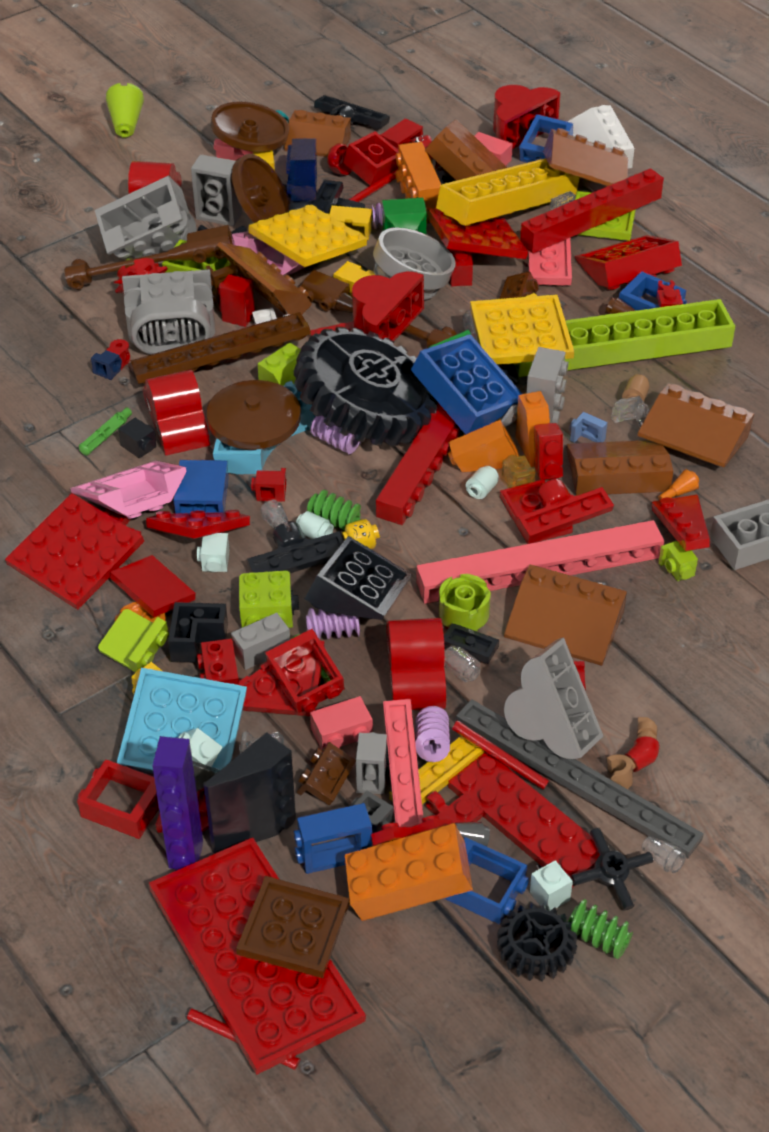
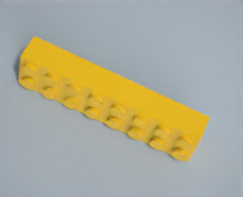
(504, 191)

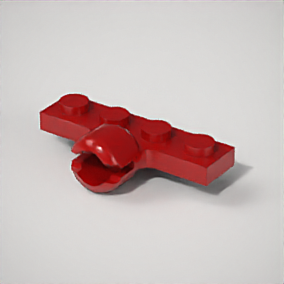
(562, 509)

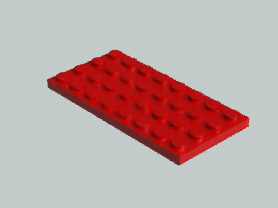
(264, 1005)

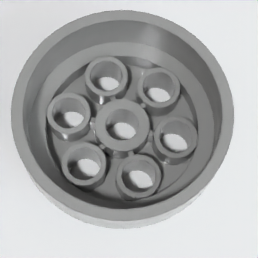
(413, 251)

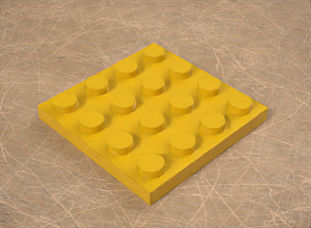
(307, 235)
(516, 327)

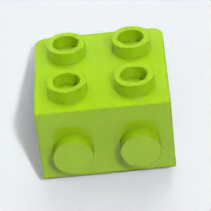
(264, 595)
(134, 640)

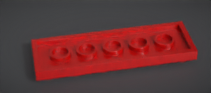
(525, 815)

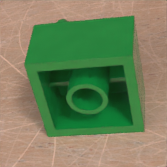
(404, 213)

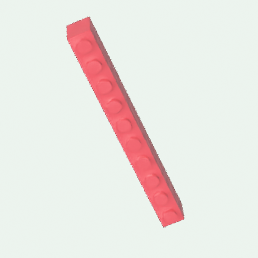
(565, 555)

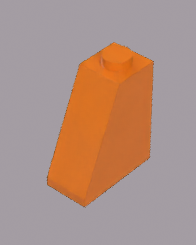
(530, 412)
(482, 448)

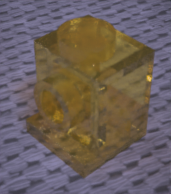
(516, 467)

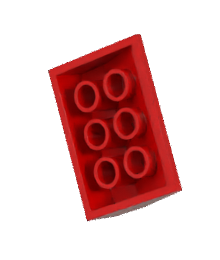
(627, 259)

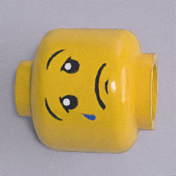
(362, 532)

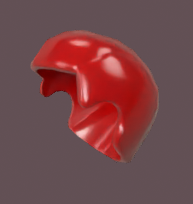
(335, 159)

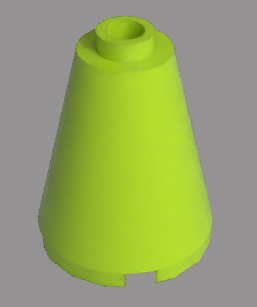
(124, 107)

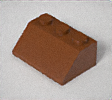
(325, 128)

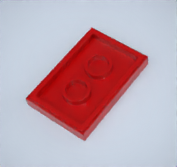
(523, 500)
(152, 585)

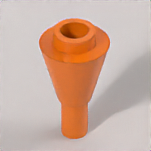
(685, 483)

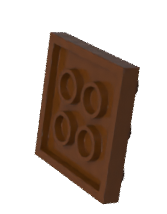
(293, 926)

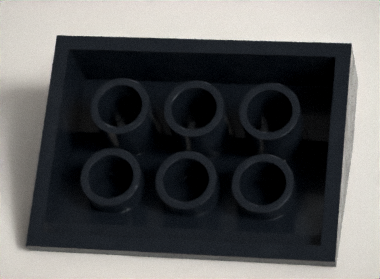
(357, 582)
(251, 795)

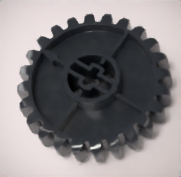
(363, 386)

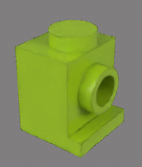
(678, 561)

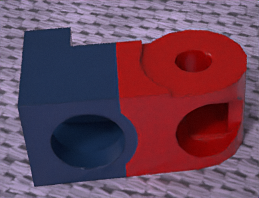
(111, 360)

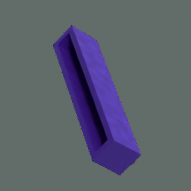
(178, 801)

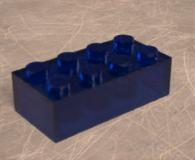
(302, 169)

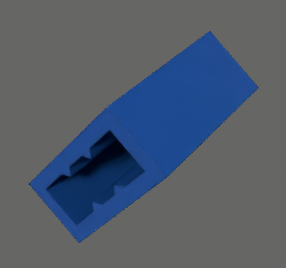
(202, 486)

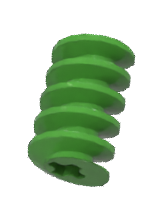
(334, 510)
(600, 929)

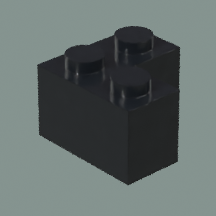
(193, 625)

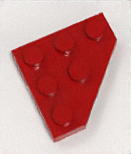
(197, 522)
(266, 693)

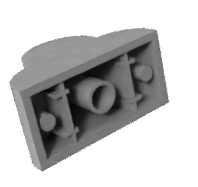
(553, 704)

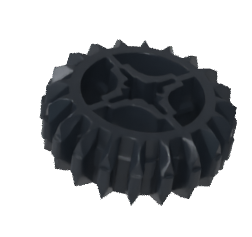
(531, 951)

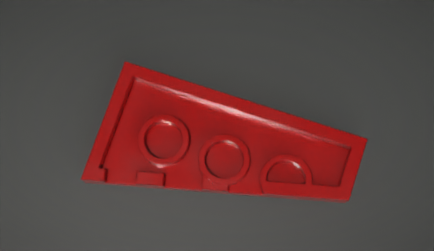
(683, 520)

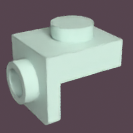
(203, 748)

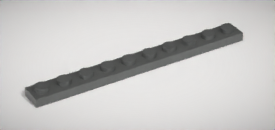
(582, 780)

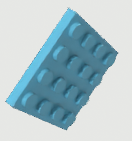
(178, 703)

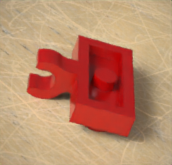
(460, 811)

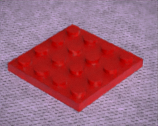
(486, 237)
(74, 550)

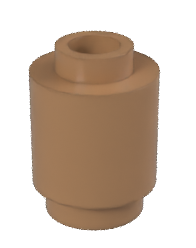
(636, 386)

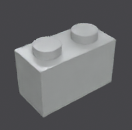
(257, 638)
(371, 763)

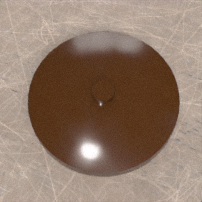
(249, 126)
(259, 188)
(253, 414)

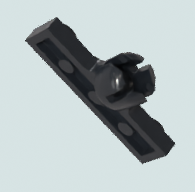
(354, 112)
(325, 198)
(295, 550)

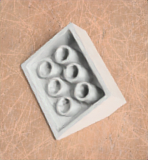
(603, 126)

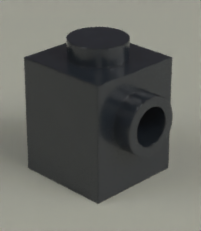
(137, 437)

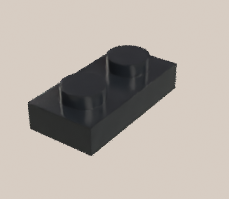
(475, 643)

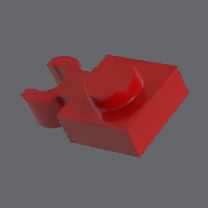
(668, 295)

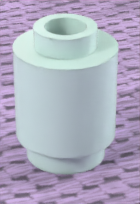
(482, 482)
(314, 525)

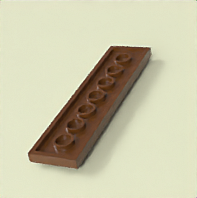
(221, 347)

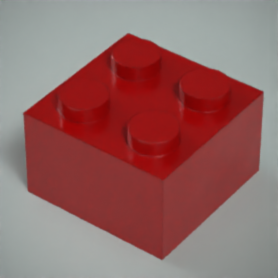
(371, 157)

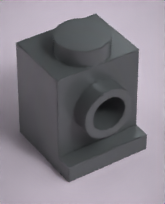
(378, 810)

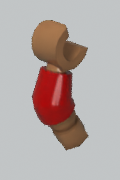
(638, 757)

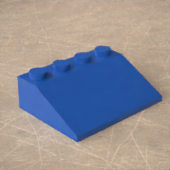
(466, 382)

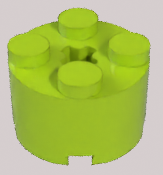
(464, 602)

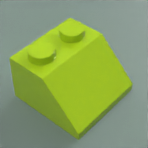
(279, 365)

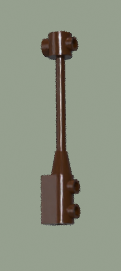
(198, 248)
(336, 295)

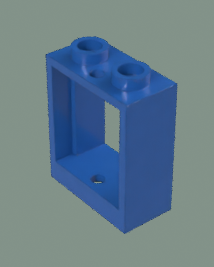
(531, 152)
(643, 284)
(330, 826)
(499, 865)

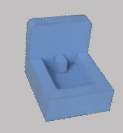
(588, 427)

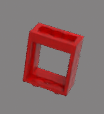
(295, 649)
(130, 824)

